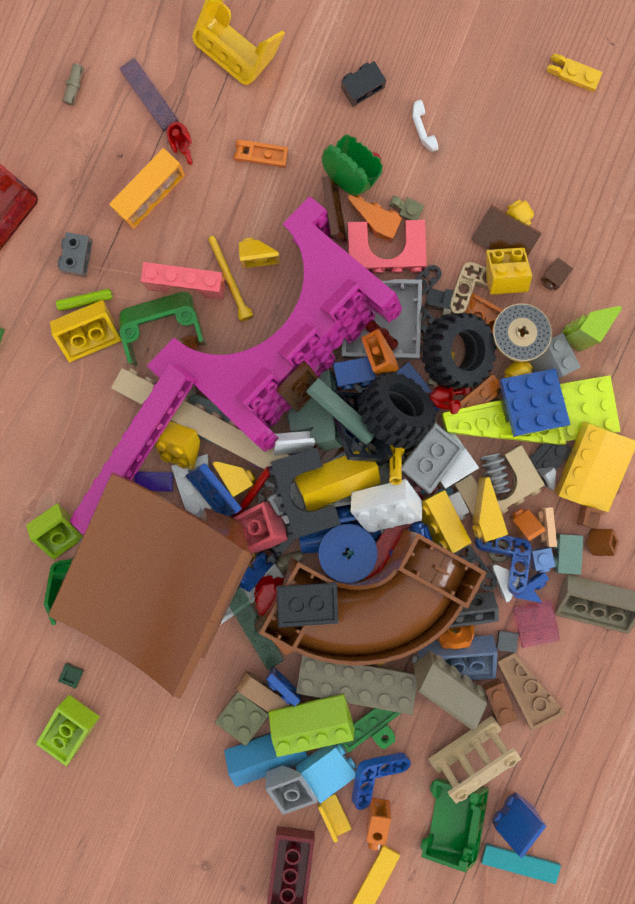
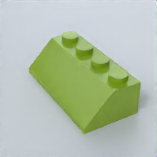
(591, 328)
(311, 725)

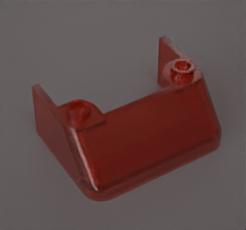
(15, 204)

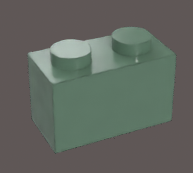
(568, 554)

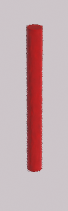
(253, 491)

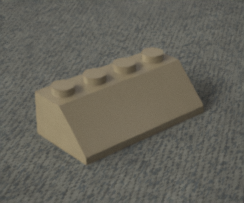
(596, 604)
(450, 689)

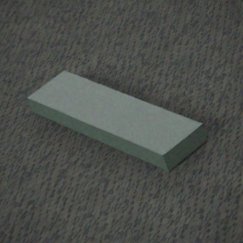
(340, 410)

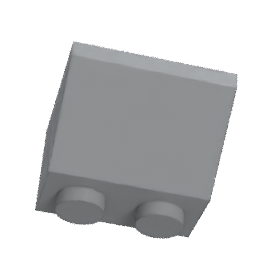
(558, 356)
(289, 789)

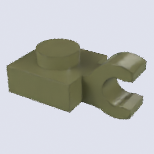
(409, 209)

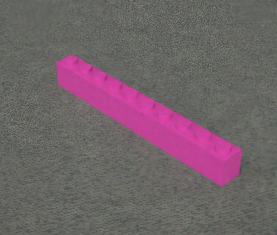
(139, 437)

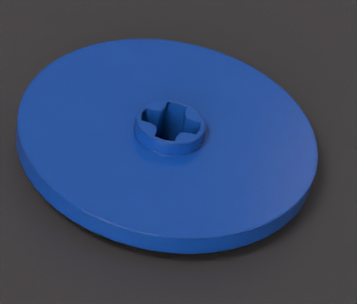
(359, 563)

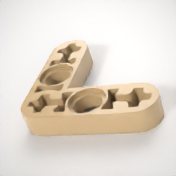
(469, 281)

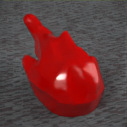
(179, 138)

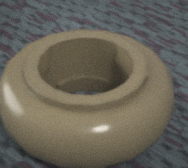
(498, 559)

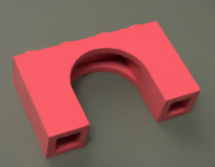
(412, 257)
(160, 277)

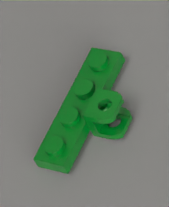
(375, 725)

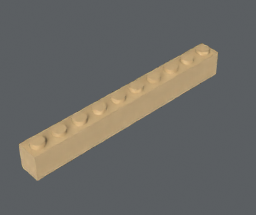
(194, 416)

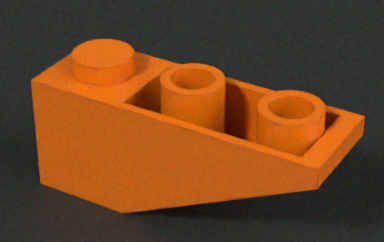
(379, 221)

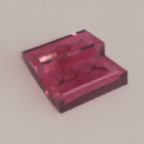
(536, 624)

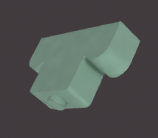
(317, 419)

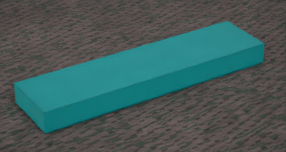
(528, 865)

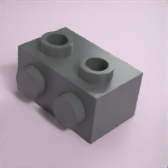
(75, 254)

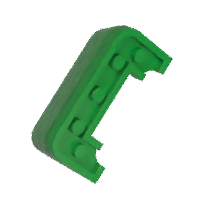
(455, 827)

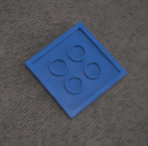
(534, 402)

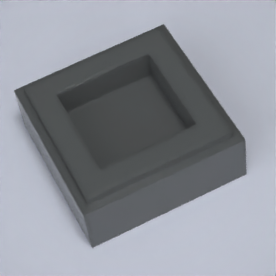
(507, 641)

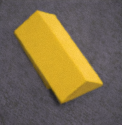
(336, 481)

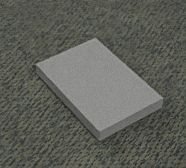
(431, 458)

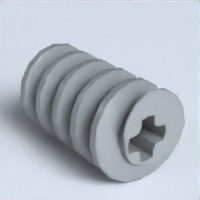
(495, 472)

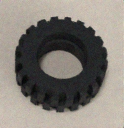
(478, 354)
(397, 410)

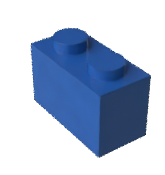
(353, 373)

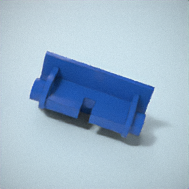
(255, 574)

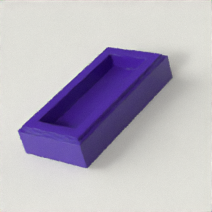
(155, 480)

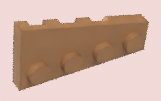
(530, 695)

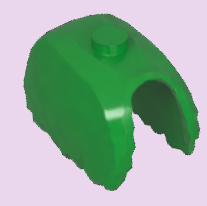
(351, 165)

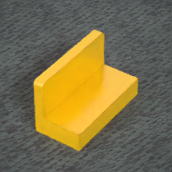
(334, 816)

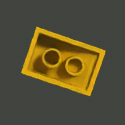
(487, 514)

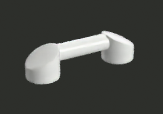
(430, 142)

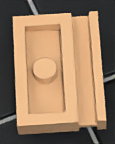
(546, 518)

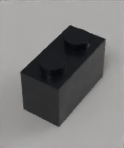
(363, 83)

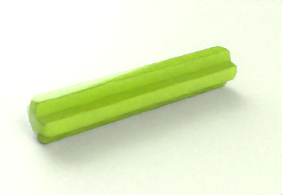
(84, 299)

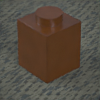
(556, 274)

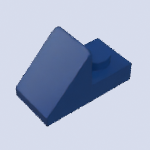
(535, 582)

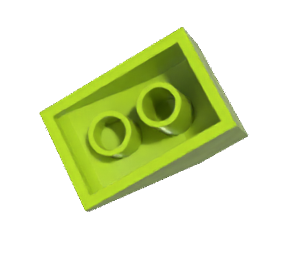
(67, 730)

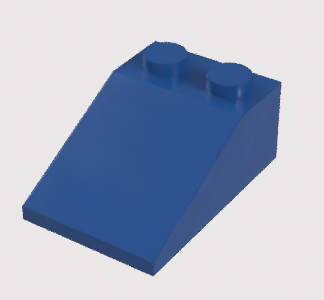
(518, 824)

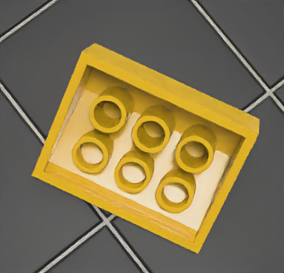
(595, 467)

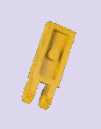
(574, 72)

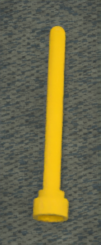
(244, 312)

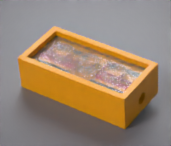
(148, 188)

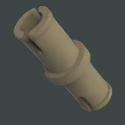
(73, 84)

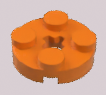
(457, 640)

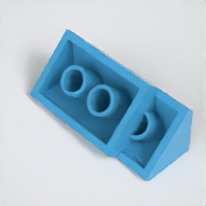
(257, 757)

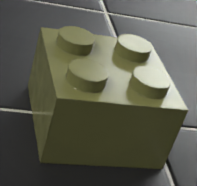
(241, 718)

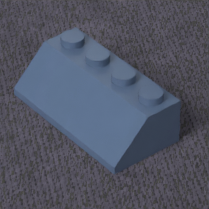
(476, 661)

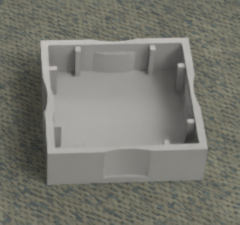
(404, 328)

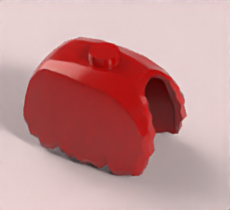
(266, 592)

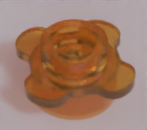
(191, 342)

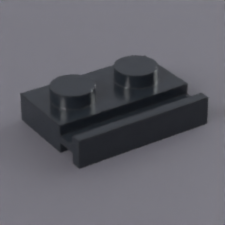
(550, 455)

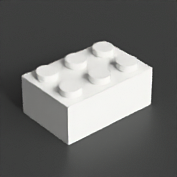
(386, 506)

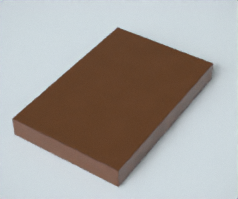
(334, 209)
(504, 231)
(295, 386)

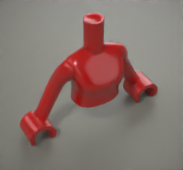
(443, 395)

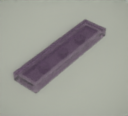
(148, 94)

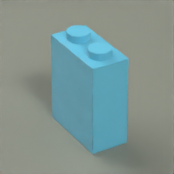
(327, 770)

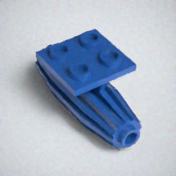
(311, 542)

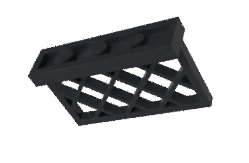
(380, 452)

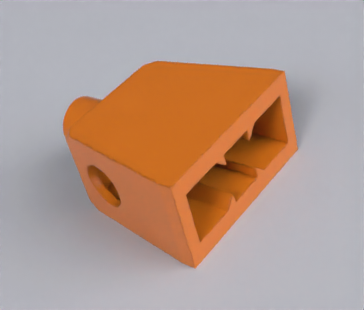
(378, 823)

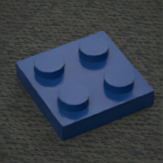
(279, 682)

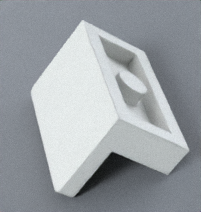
(293, 443)

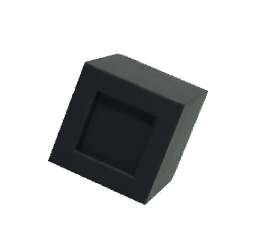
(438, 299)

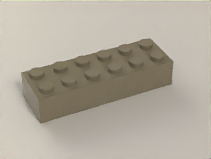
(361, 684)

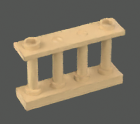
(464, 745)

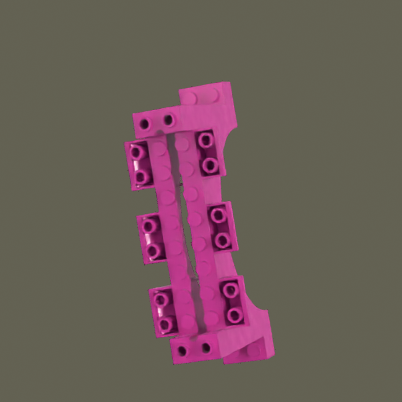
(332, 307)

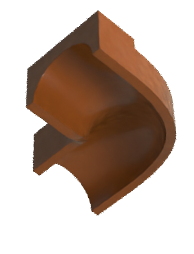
(386, 614)

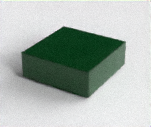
(71, 675)

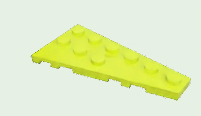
(490, 422)

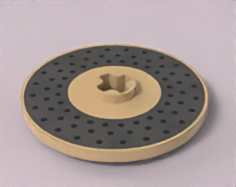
(534, 324)

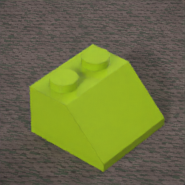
(53, 531)

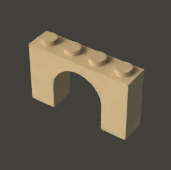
(525, 482)

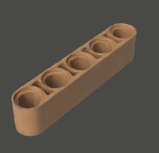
(260, 692)

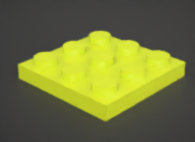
(590, 402)

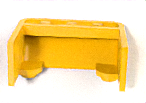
(229, 47)

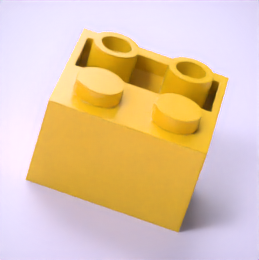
(508, 271)
(178, 445)

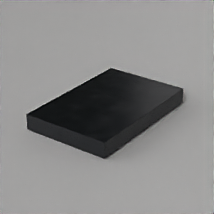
(307, 604)

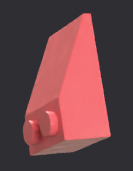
(262, 527)

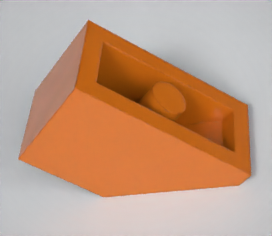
(379, 353)
(526, 524)

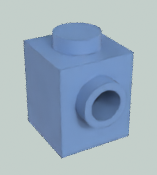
(542, 559)

